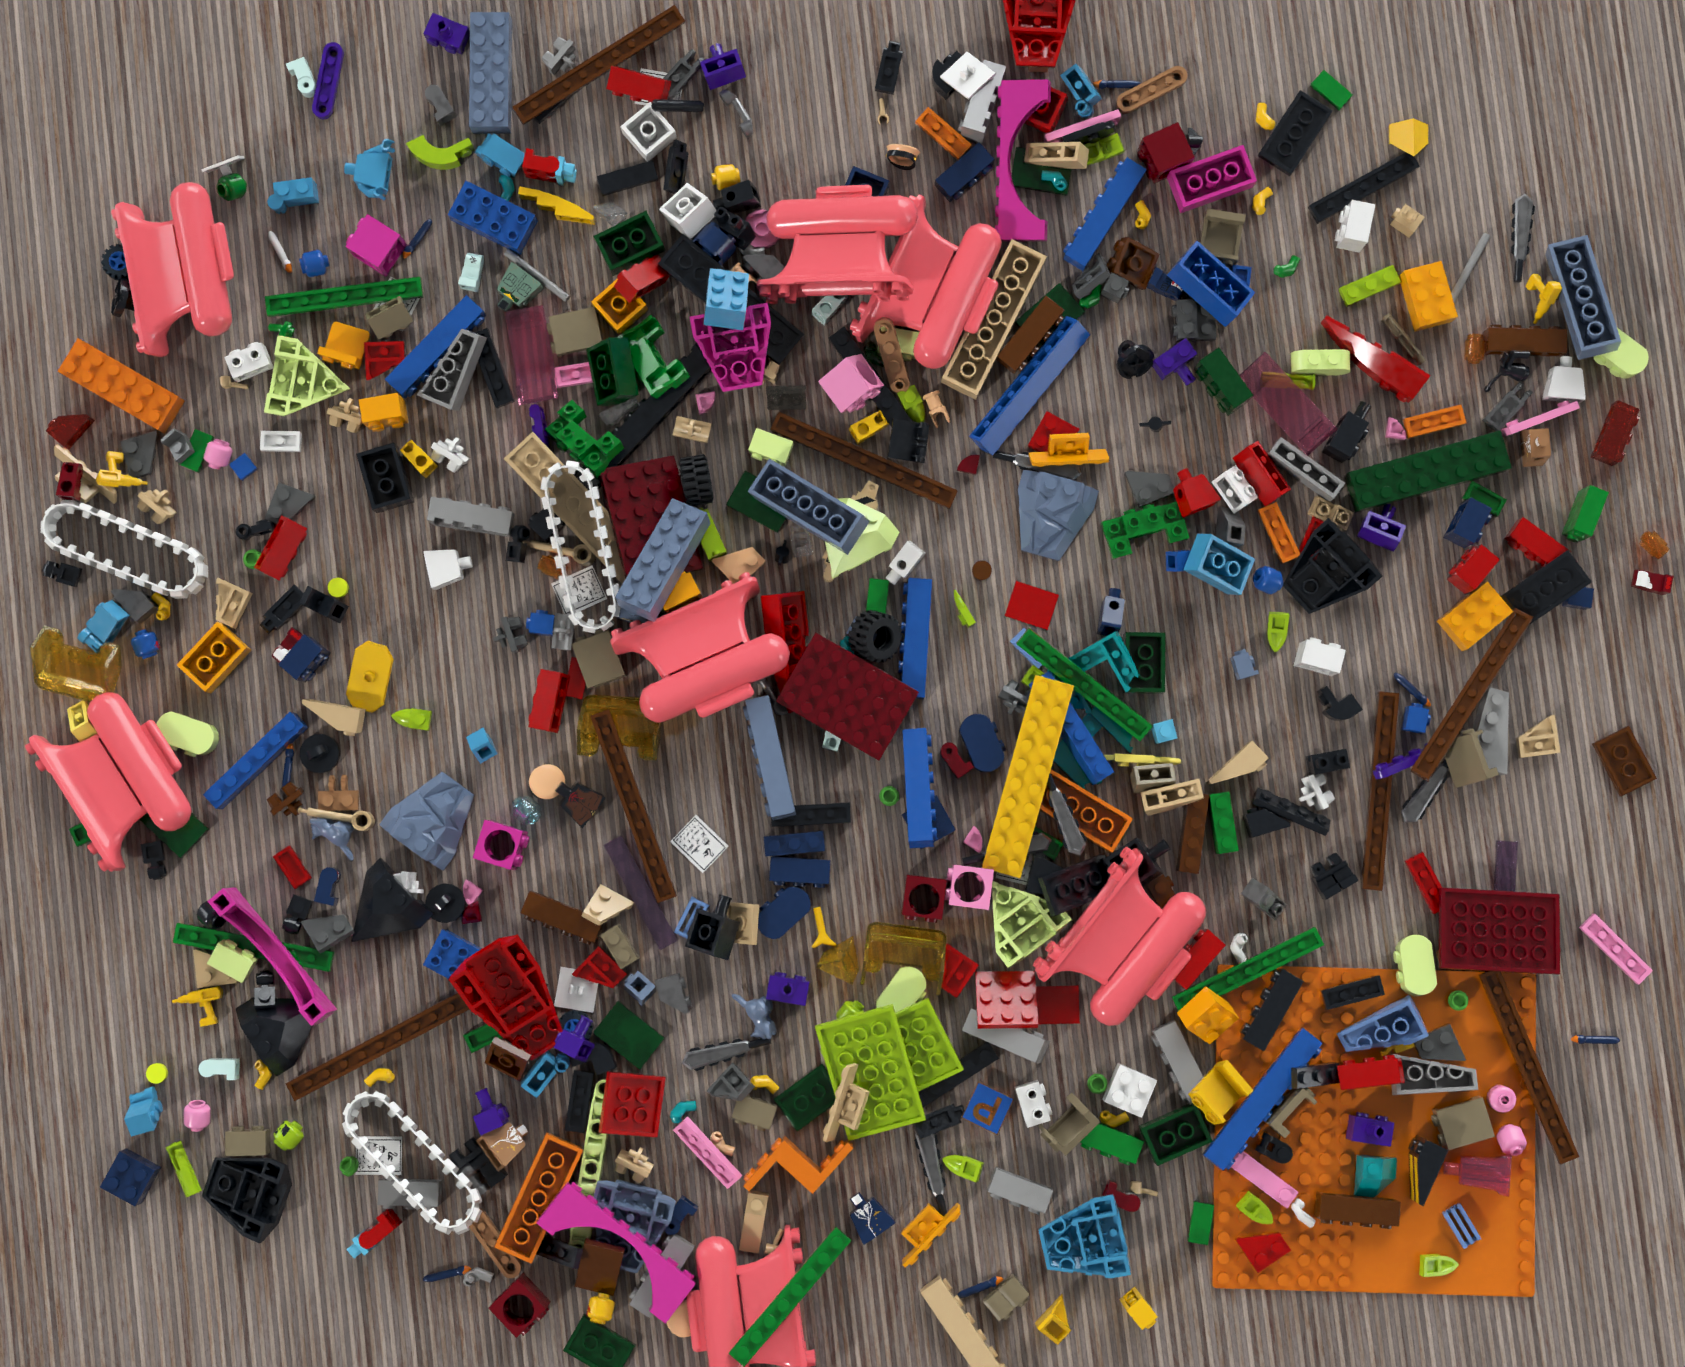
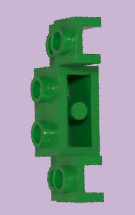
(648, 361)
(579, 444)
(1143, 523)

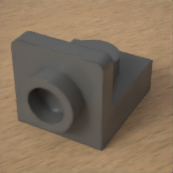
(179, 445)

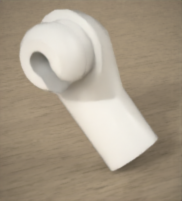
(1237, 945)
(1301, 1215)

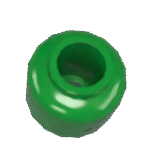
(231, 187)

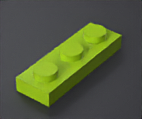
(1369, 285)

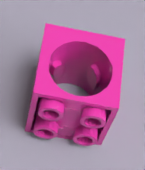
(375, 245)
(485, 853)

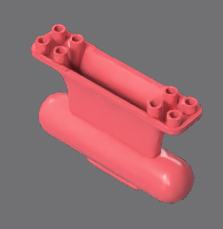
(839, 244)
(176, 268)
(948, 286)
(703, 654)
(116, 777)
(1126, 942)
(732, 1303)

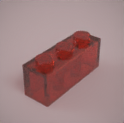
(1615, 433)

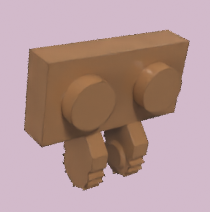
(338, 800)

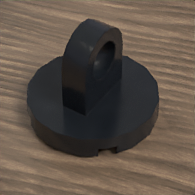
(123, 298)
(1133, 360)
(319, 753)
(446, 902)

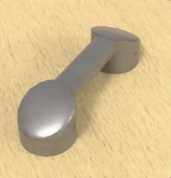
(730, 98)
(778, 708)

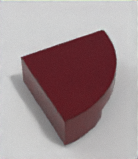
(969, 464)
(472, 913)

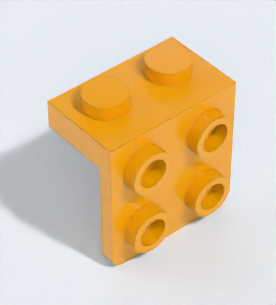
(344, 346)

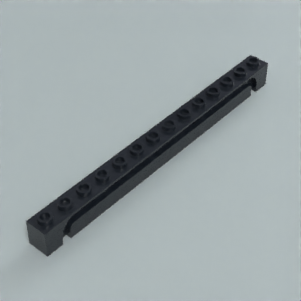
(639, 427)

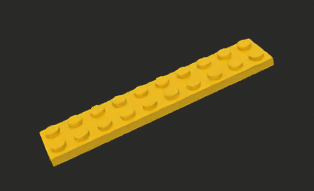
(1027, 776)

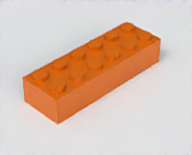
(121, 386)
(1096, 818)
(545, 1178)

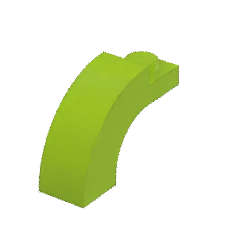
(439, 157)

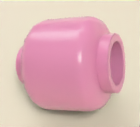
(218, 454)
(1501, 1098)
(197, 1115)
(1511, 1139)

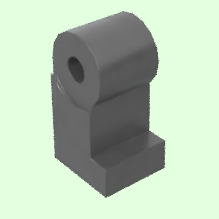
(437, 98)

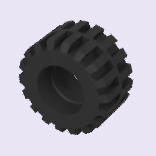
(696, 480)
(863, 632)

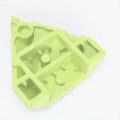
(299, 379)
(875, 539)
(1022, 923)

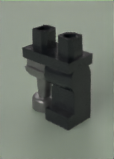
(477, 1162)

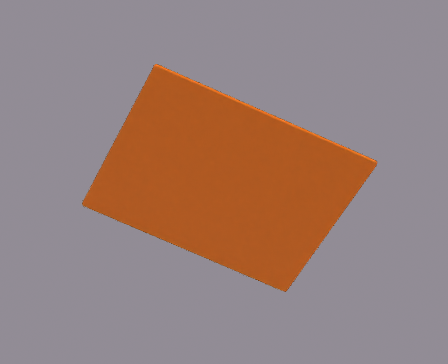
(1325, 1161)

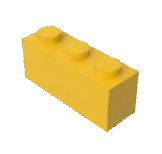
(1139, 1309)

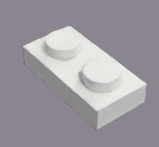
(280, 441)

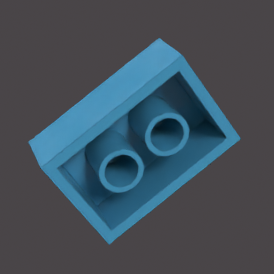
(726, 299)
(1219, 564)

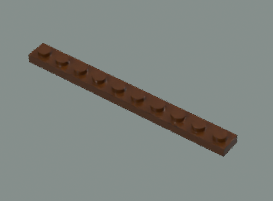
(598, 64)
(864, 460)
(1471, 694)
(1379, 792)
(633, 805)
(376, 1046)
(1529, 1066)

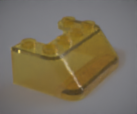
(72, 669)
(632, 726)

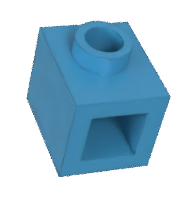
(481, 745)

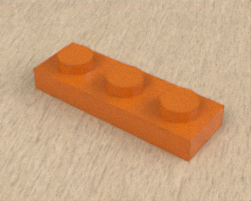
(943, 133)
(1434, 421)
(1278, 533)

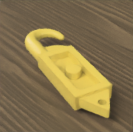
(1124, 759)

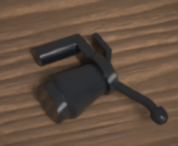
(1516, 371)

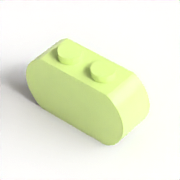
(1627, 360)
(1320, 362)
(188, 734)
(1415, 965)
(903, 989)

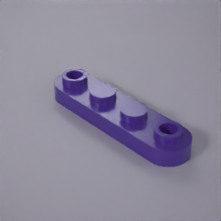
(328, 80)
(1398, 764)

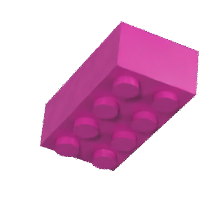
(1211, 179)

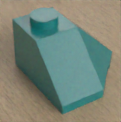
(1373, 1174)

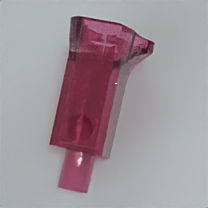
(1483, 1172)

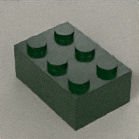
(629, 243)
(612, 371)
(1222, 382)
(1148, 655)
(1175, 1133)

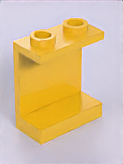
(1219, 1091)

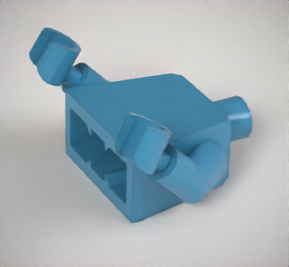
(373, 170)

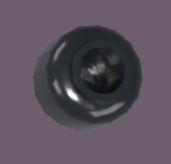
(209, 917)

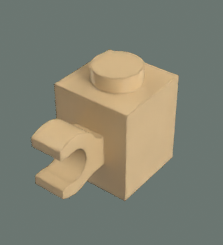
(1406, 220)

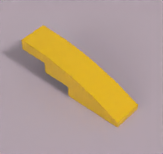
(563, 209)

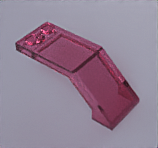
(532, 355)
(1287, 404)

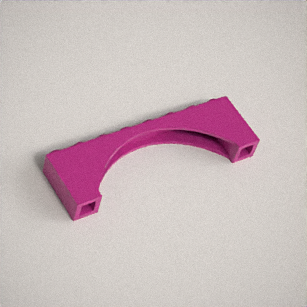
(1018, 103)
(309, 997)
(574, 1209)

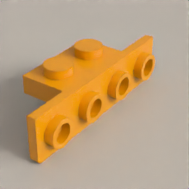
(1069, 449)
(925, 1228)

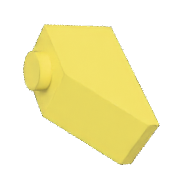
(79, 721)

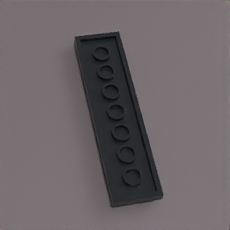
(691, 269)

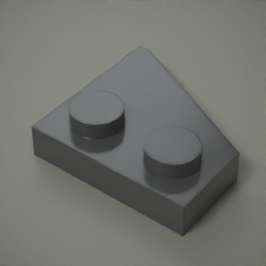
(1091, 277)
(140, 453)
(1149, 486)
(287, 502)
(327, 931)
(1440, 1045)
(731, 1084)

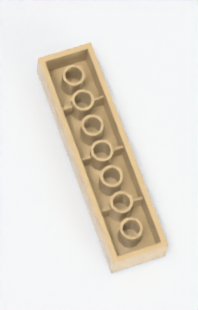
(979, 350)

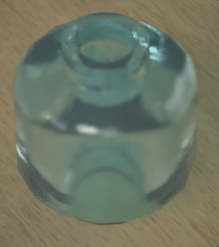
(526, 810)

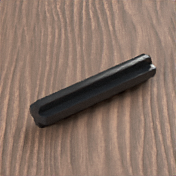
(677, 105)

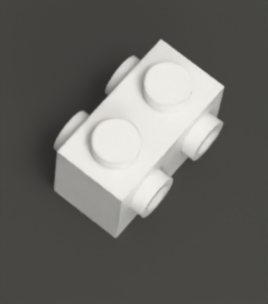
(248, 361)
(1235, 489)
(1032, 1103)

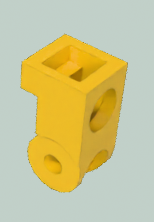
(868, 427)
(418, 458)

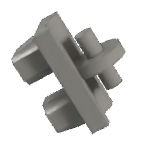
(563, 58)
(562, 632)

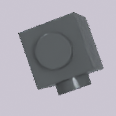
(1115, 288)

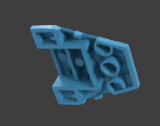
(1087, 1240)

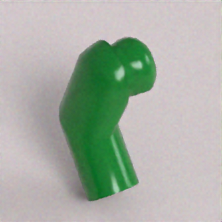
(1288, 269)
(1092, 299)

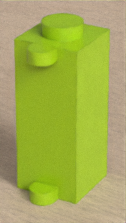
(711, 540)

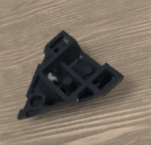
(387, 905)
(275, 1032)

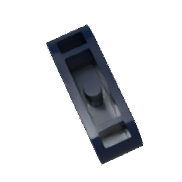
(982, 743)
(783, 912)

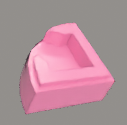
(705, 401)
(1395, 429)
(974, 839)
(471, 892)

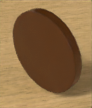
(981, 570)

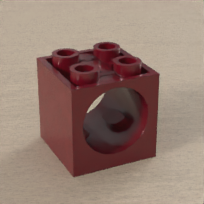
(1164, 152)
(938, 887)
(501, 1306)

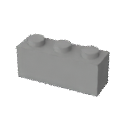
(429, 1188)
(1019, 1190)

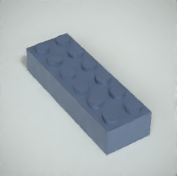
(490, 73)
(1583, 297)
(808, 506)
(663, 560)
(770, 757)

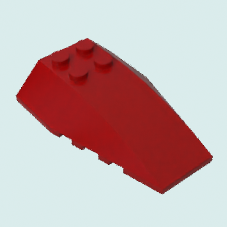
(1037, 29)
(509, 994)

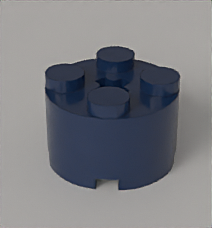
(715, 243)

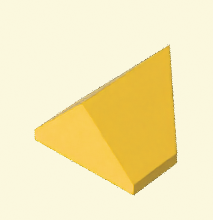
(1409, 135)
(1054, 1321)

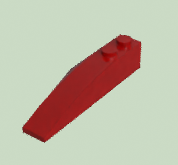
(1387, 369)
(787, 617)

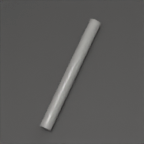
(1469, 266)
(537, 275)

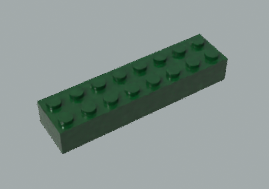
(1427, 471)

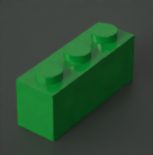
(1222, 823)
(1113, 1142)

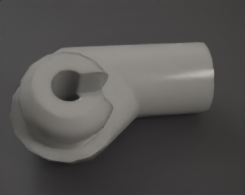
(752, 251)
(477, 1274)

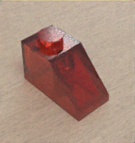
(69, 428)

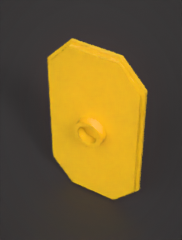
(369, 676)

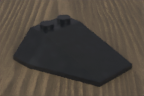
(1335, 574)
(249, 1193)

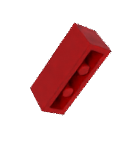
(637, 85)
(641, 279)
(1261, 473)
(1534, 542)
(281, 548)
(549, 701)
(1202, 951)
(1370, 1073)

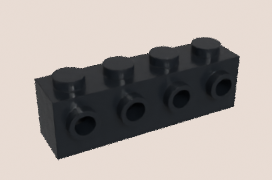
(1271, 1009)

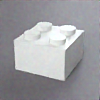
(648, 132)
(688, 211)
(1355, 226)
(1319, 657)
(1129, 1090)

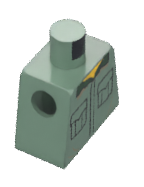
(517, 288)

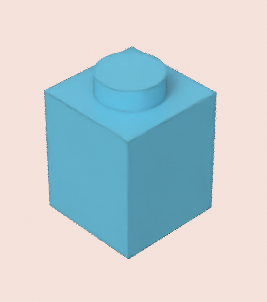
(1164, 731)

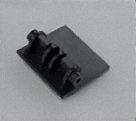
(908, 440)

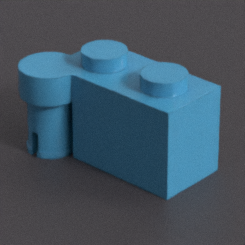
(1082, 90)
(501, 154)
(292, 194)
(103, 625)
(544, 1071)
(143, 1111)

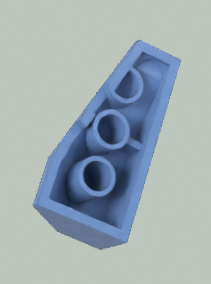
(1389, 1026)

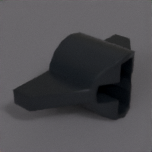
(1194, 140)
(1155, 424)
(782, 554)

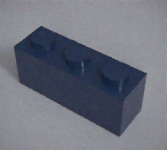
(965, 172)
(794, 843)
(799, 871)

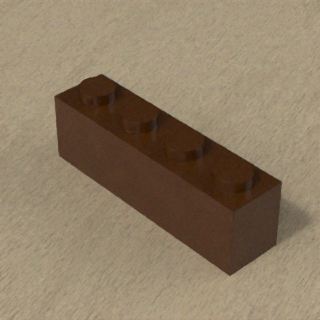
(1030, 334)
(1534, 339)
(1192, 836)
(561, 916)
(1357, 1209)

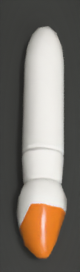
(280, 252)

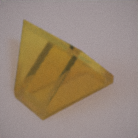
(841, 961)

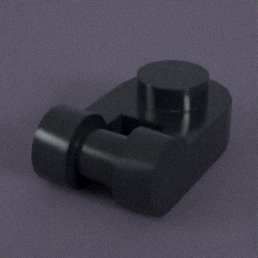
(1280, 1152)

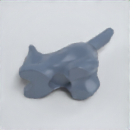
(337, 833)
(759, 1012)

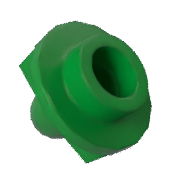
(285, 330)

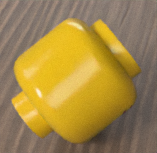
(725, 176)
(600, 1308)

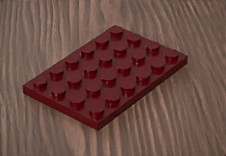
(636, 501)
(847, 696)
(1499, 931)

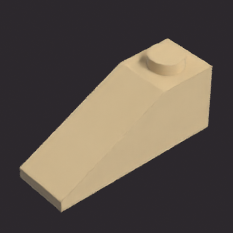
(1057, 154)
(339, 716)
(1243, 762)
(1171, 796)
(753, 1221)

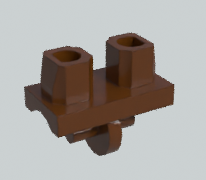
(292, 792)

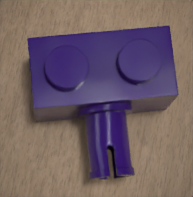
(446, 34)
(722, 67)
(1175, 361)
(1382, 529)
(787, 989)
(574, 1042)
(491, 1115)
(1370, 1130)

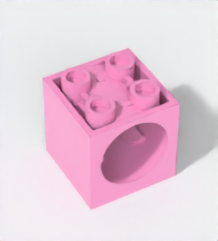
(851, 383)
(983, 875)

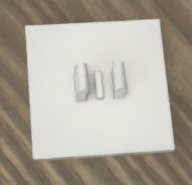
(967, 75)
(223, 166)
(575, 992)

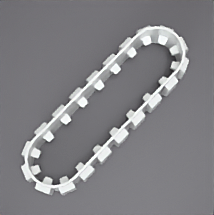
(55, 512)
(556, 542)
(351, 1111)

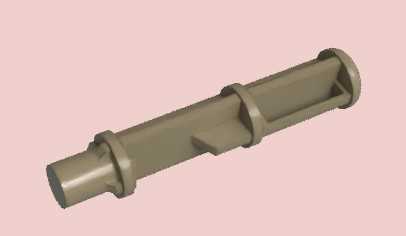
(1403, 338)

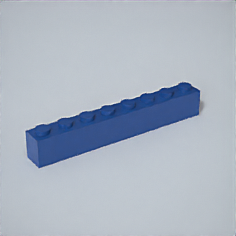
(1029, 385)
(1261, 1100)

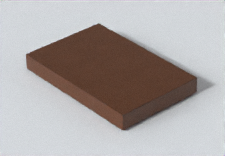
(1624, 761)
(599, 1267)

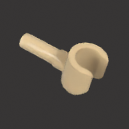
(882, 111)
(226, 383)
(1136, 1187)
(771, 1247)

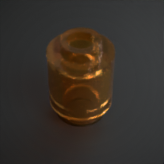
(1474, 348)
(1654, 544)
(548, 567)

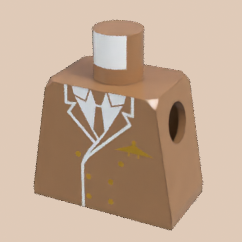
(1535, 444)
(503, 1144)

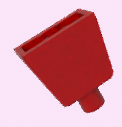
(1194, 493)

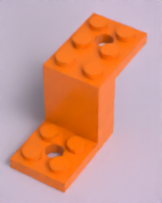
(798, 1163)

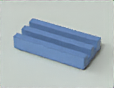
(699, 903)
(1470, 1240)

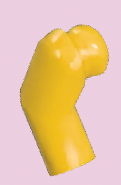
(265, 1074)
(380, 1074)

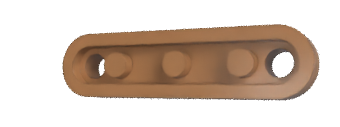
(1151, 89)
(891, 354)
(487, 1235)

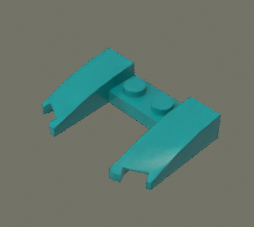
(1111, 649)
(1093, 722)

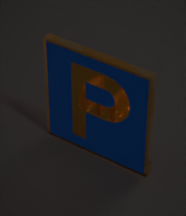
(987, 1108)

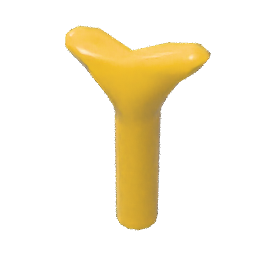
(822, 937)

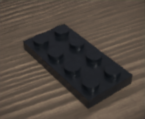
(1295, 133)
(1548, 586)
(1074, 884)

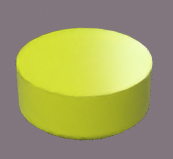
(338, 587)
(157, 1073)

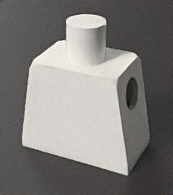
(1564, 383)
(911, 555)
(445, 567)

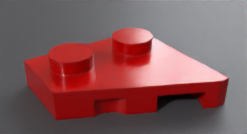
(382, 356)
(1050, 425)
(600, 969)
(957, 971)
(1263, 1249)

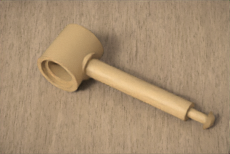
(575, 553)
(354, 819)

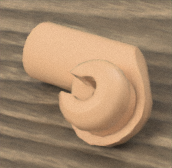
(717, 1139)

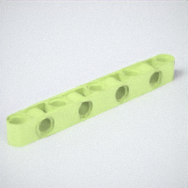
(593, 1153)

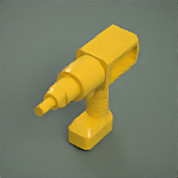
(1547, 295)
(113, 476)
(204, 998)

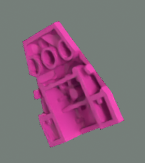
(733, 354)

